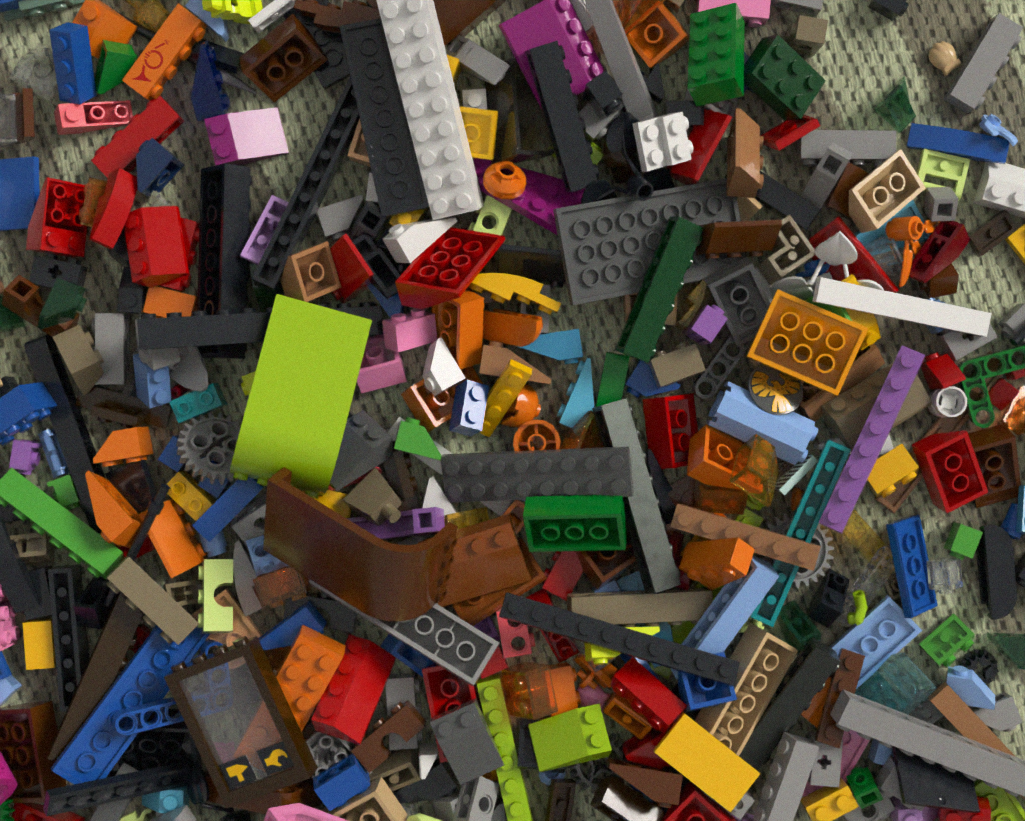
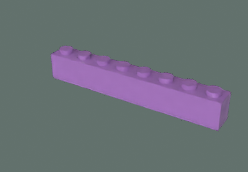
(871, 439)

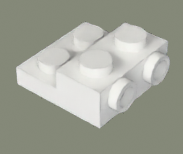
(662, 141)

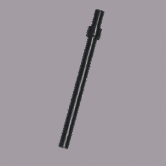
(154, 508)

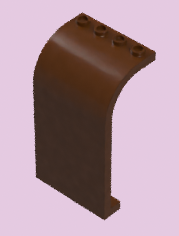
(352, 563)

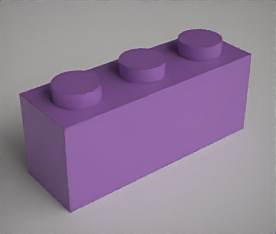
(705, 324)

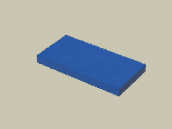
(910, 565)

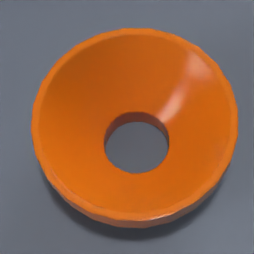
(503, 185)

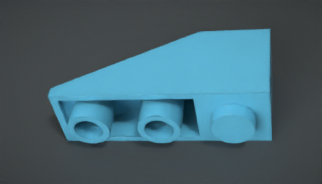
(581, 396)

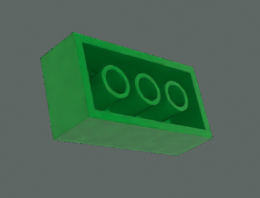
(716, 55)
(575, 523)

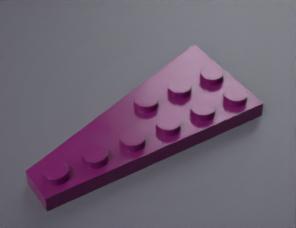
(540, 195)

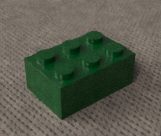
(782, 78)

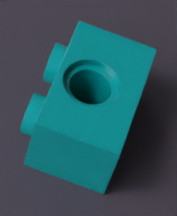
(198, 403)

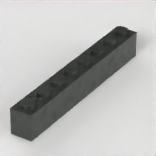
(642, 511)

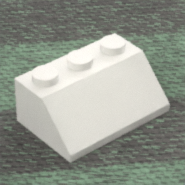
(1002, 188)

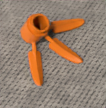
(907, 230)

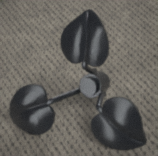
(621, 137)
(199, 793)

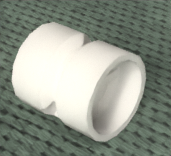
(947, 402)

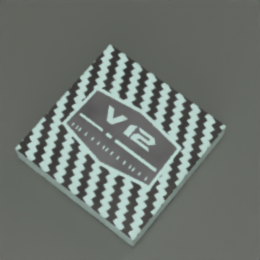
(791, 474)

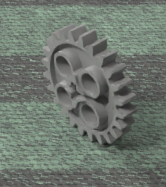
(202, 433)
(804, 575)

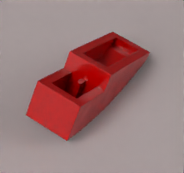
(113, 208)

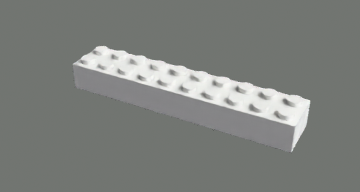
(431, 106)

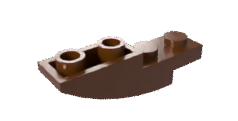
(331, 17)

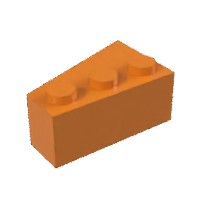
(716, 561)

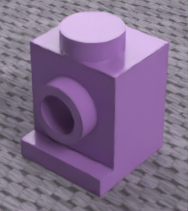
(25, 456)

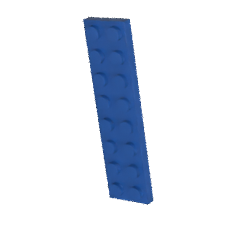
(97, 743)

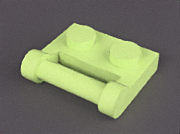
(944, 167)

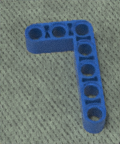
(160, 708)

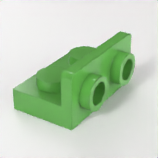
(947, 641)

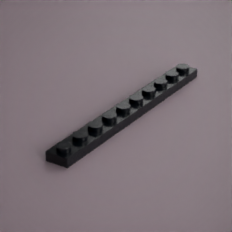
(619, 639)

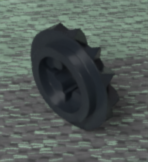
(984, 658)

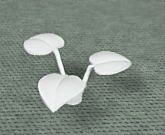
(834, 251)

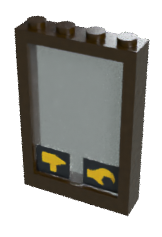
(240, 721)

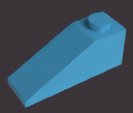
(558, 346)

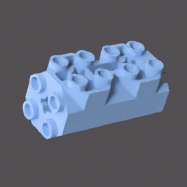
(741, 418)

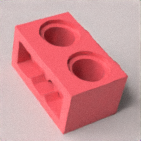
(509, 632)

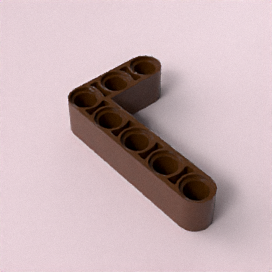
(300, 792)

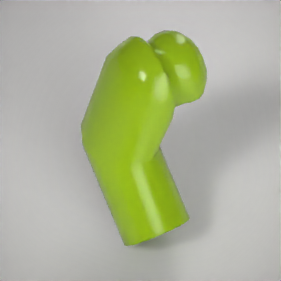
(860, 608)

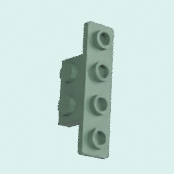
(38, 7)

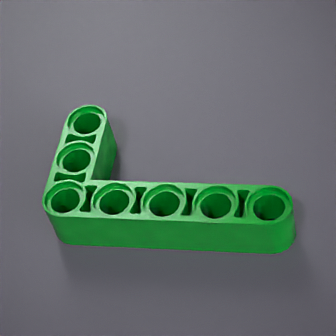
(978, 380)

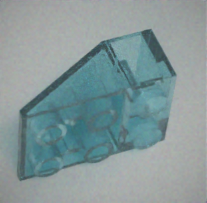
(898, 684)

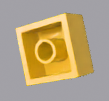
(891, 470)

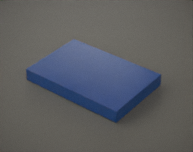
(18, 192)

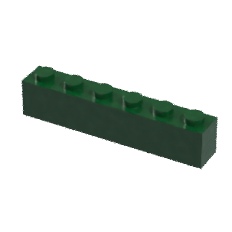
(659, 289)

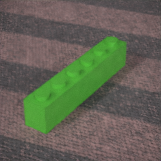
(59, 524)

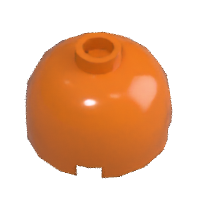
(523, 409)
(536, 436)

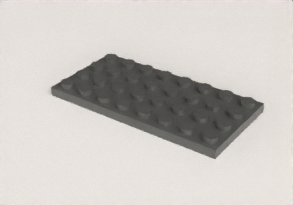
(613, 240)

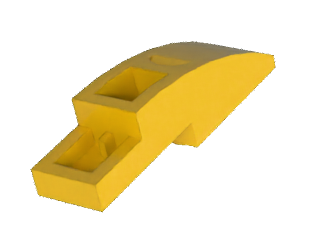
(503, 286)

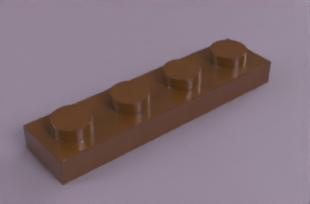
(844, 678)

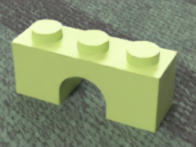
(213, 575)

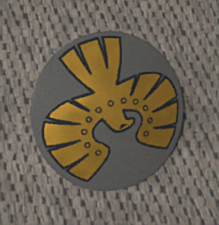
(774, 390)

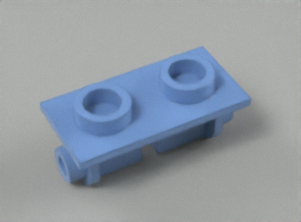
(53, 453)

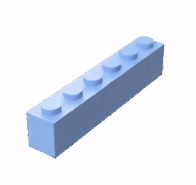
(731, 609)

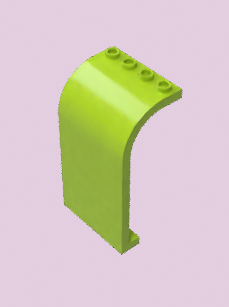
(301, 395)

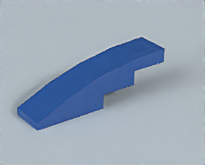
(958, 143)

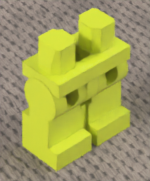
(236, 10)

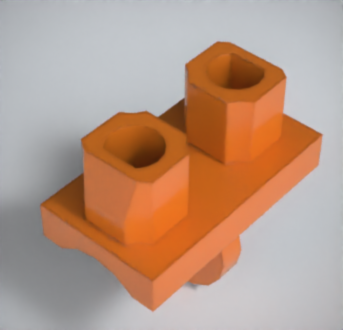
(602, 677)

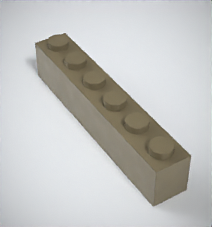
(641, 607)

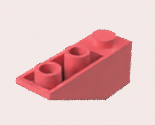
(91, 116)

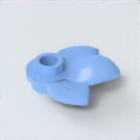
(992, 126)

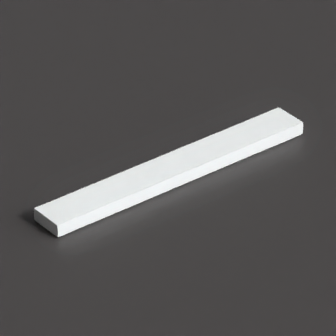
(901, 307)

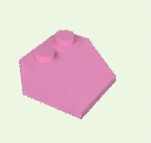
(380, 366)

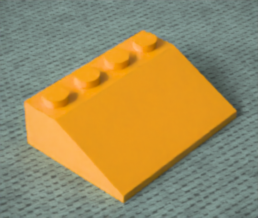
(807, 342)

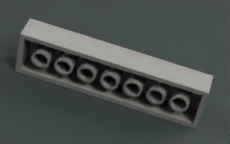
(439, 638)

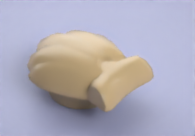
(944, 57)

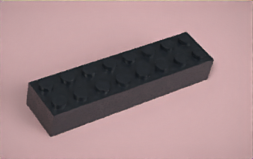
(222, 238)

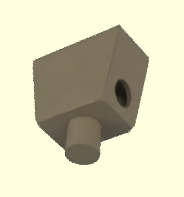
(374, 499)

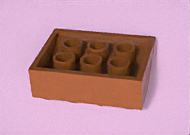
(485, 560)

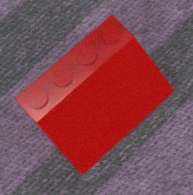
(446, 267)

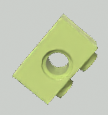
(495, 210)

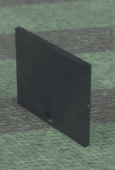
(933, 785)

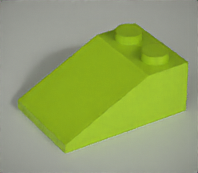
(570, 738)

